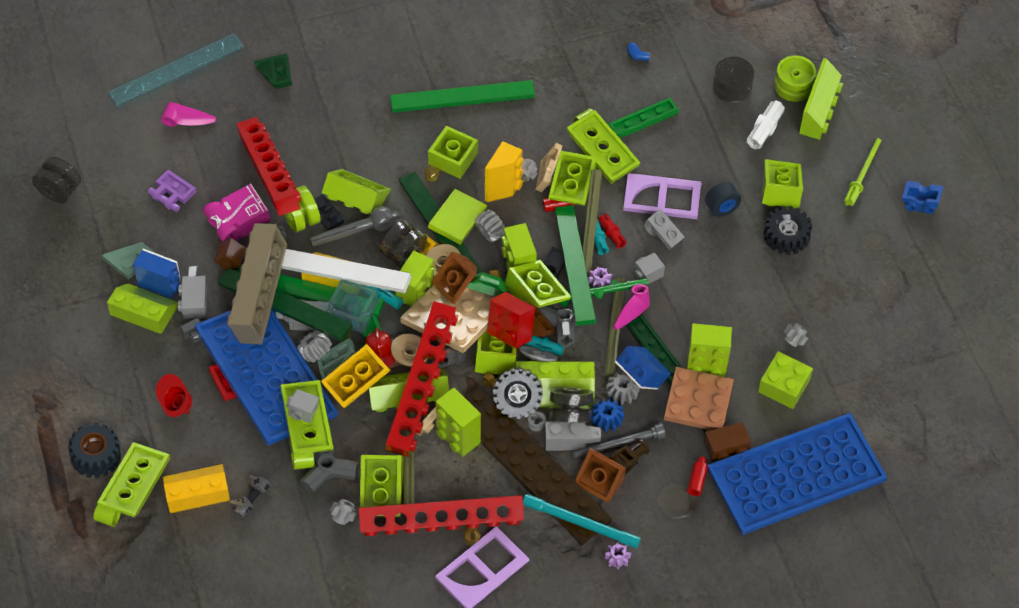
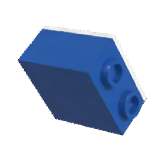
(157, 273)
(642, 367)

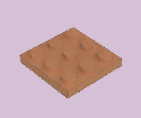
(698, 399)

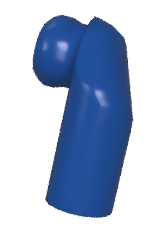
(636, 53)

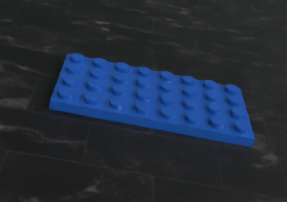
(258, 372)
(796, 473)

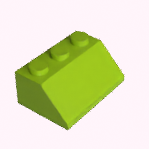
(354, 190)
(141, 307)

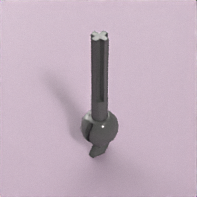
(380, 219)

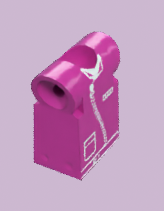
(237, 213)

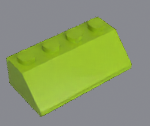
(821, 101)
(561, 375)
(389, 390)

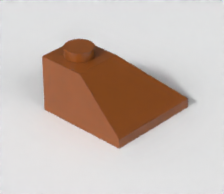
(454, 276)

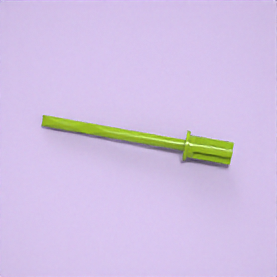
(856, 187)

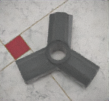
(563, 321)
(319, 474)

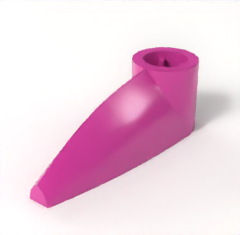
(184, 115)
(635, 306)

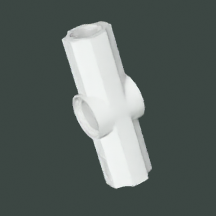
(765, 125)

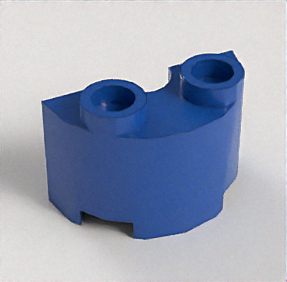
(921, 198)

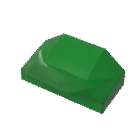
(488, 284)

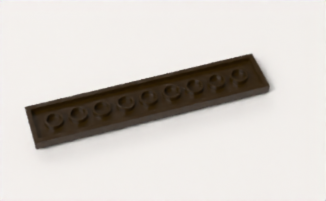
(533, 466)

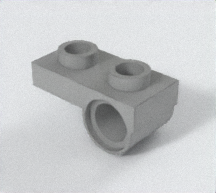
(663, 227)

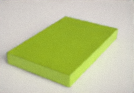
(457, 216)

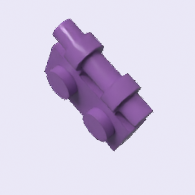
(176, 187)

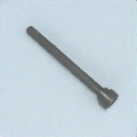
(656, 431)

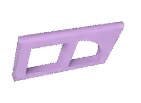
(638, 182)
(471, 595)

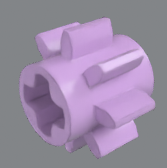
(599, 277)
(617, 555)

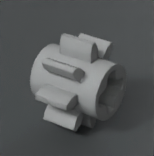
(530, 169)
(795, 334)
(343, 511)

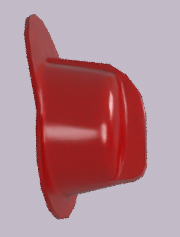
(381, 345)
(173, 396)

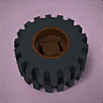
(94, 450)

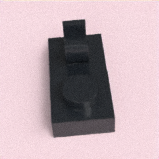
(329, 216)

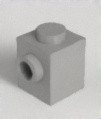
(649, 267)
(302, 406)

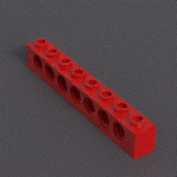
(269, 166)
(438, 314)
(368, 514)

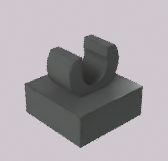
(188, 330)

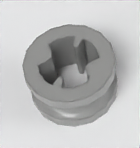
(536, 415)

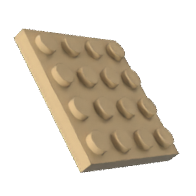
(472, 319)

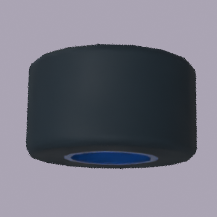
(723, 199)

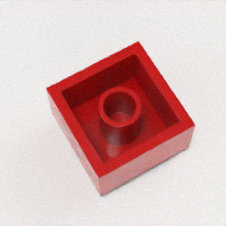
(510, 320)

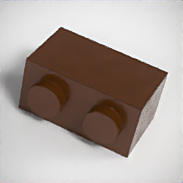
(727, 441)

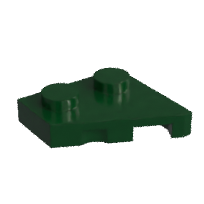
(275, 70)

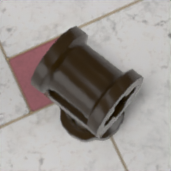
(629, 456)

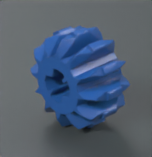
(607, 415)

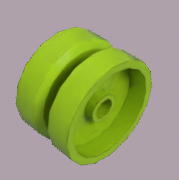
(795, 78)
(307, 214)

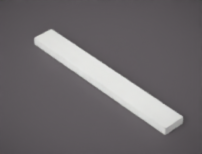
(346, 270)

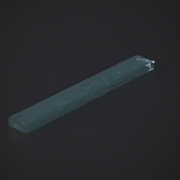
(175, 70)

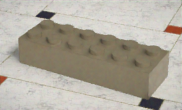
(257, 284)

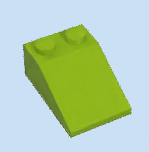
(572, 178)
(782, 184)
(535, 284)
(494, 355)
(381, 480)

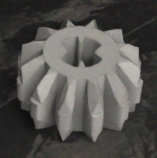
(490, 225)
(314, 346)
(622, 388)

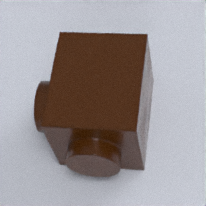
(229, 254)

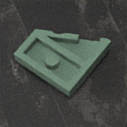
(124, 258)
(336, 357)

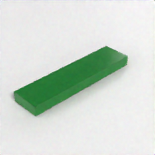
(644, 118)

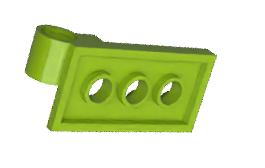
(592, 121)
(301, 446)
(111, 504)

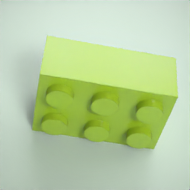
(709, 349)
(458, 422)

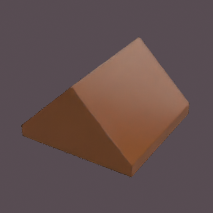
(600, 475)

